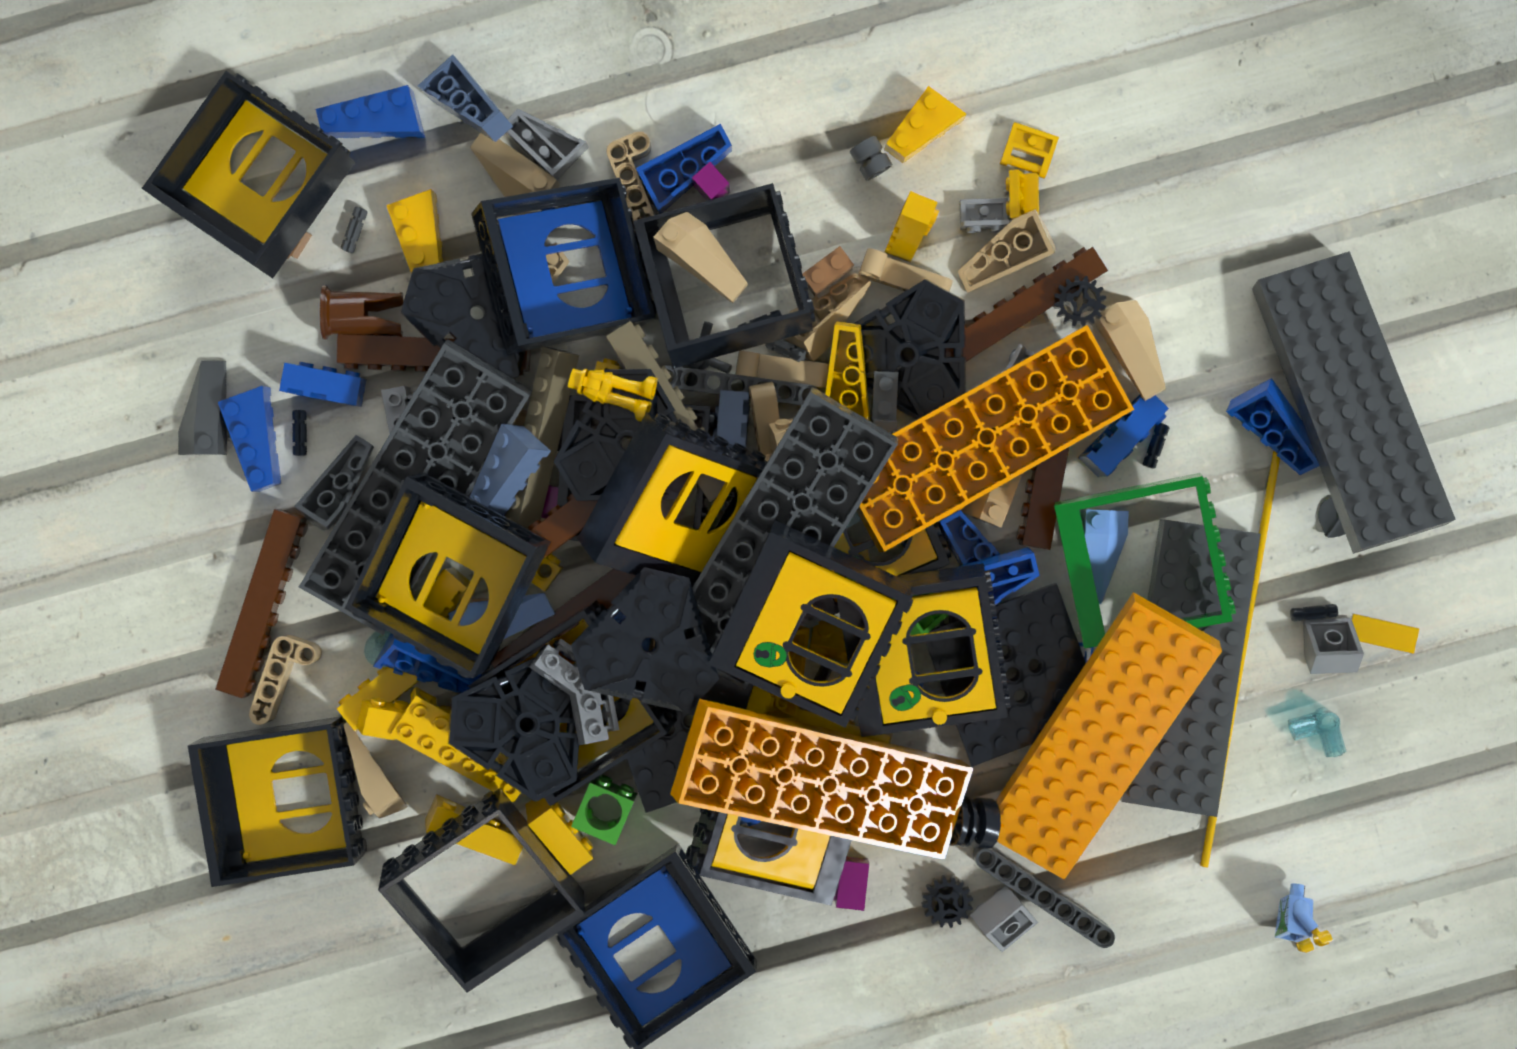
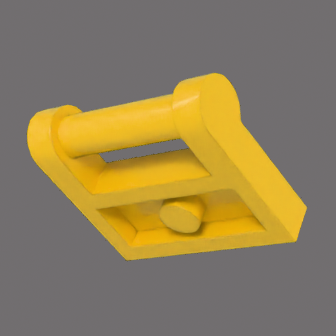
(1030, 142)

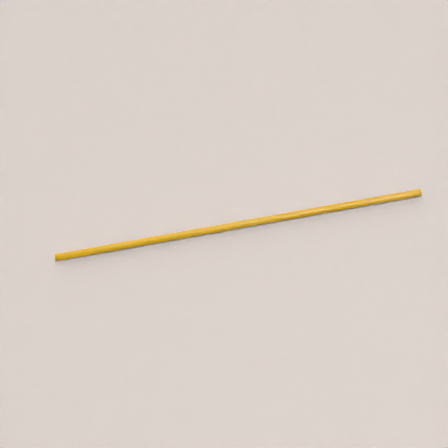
(1263, 531)

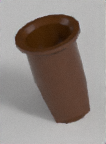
(348, 313)

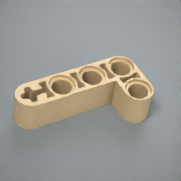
(626, 163)
(896, 274)
(782, 369)
(764, 411)
(279, 681)

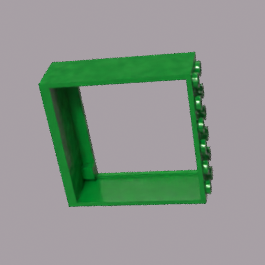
(1079, 563)

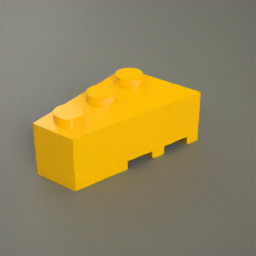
(924, 123)
(446, 592)
(555, 831)

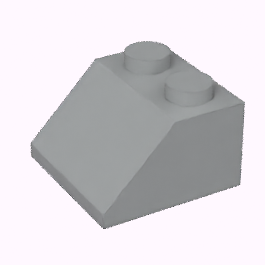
(1331, 646)
(1003, 918)

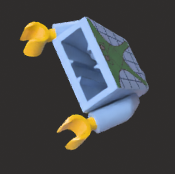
(1296, 921)

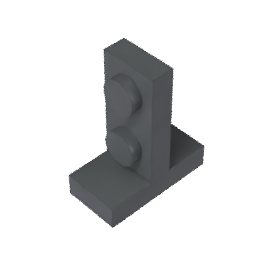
(885, 400)

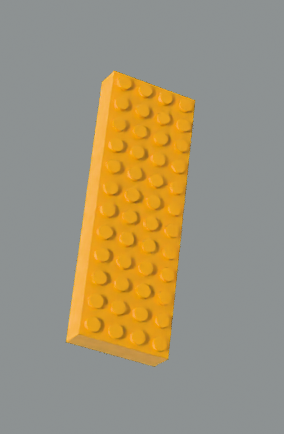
(992, 436)
(1102, 733)
(820, 780)

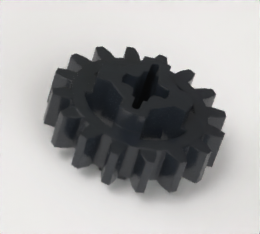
(1089, 303)
(942, 909)

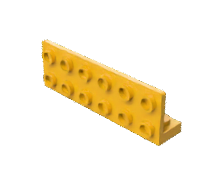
(426, 730)

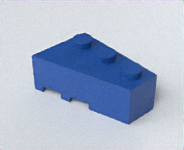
(323, 383)

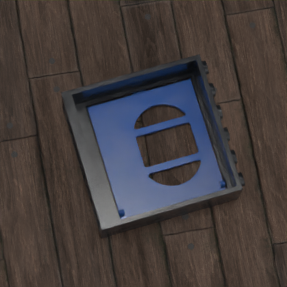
(520, 272)
(694, 945)

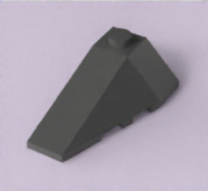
(203, 424)
(334, 488)

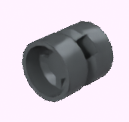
(871, 158)

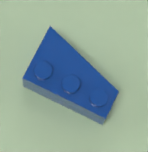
(1009, 572)

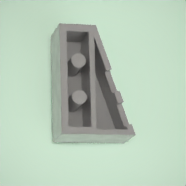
(545, 144)

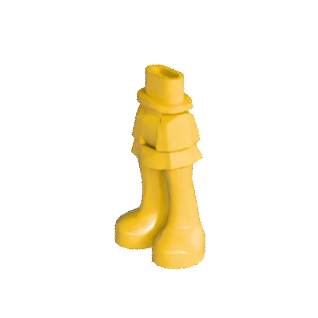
(599, 385)

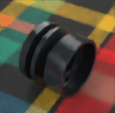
(977, 823)

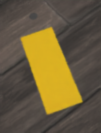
(1385, 633)

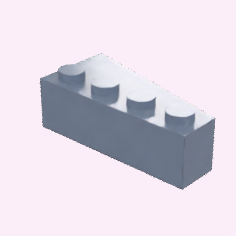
(462, 96)
(507, 467)

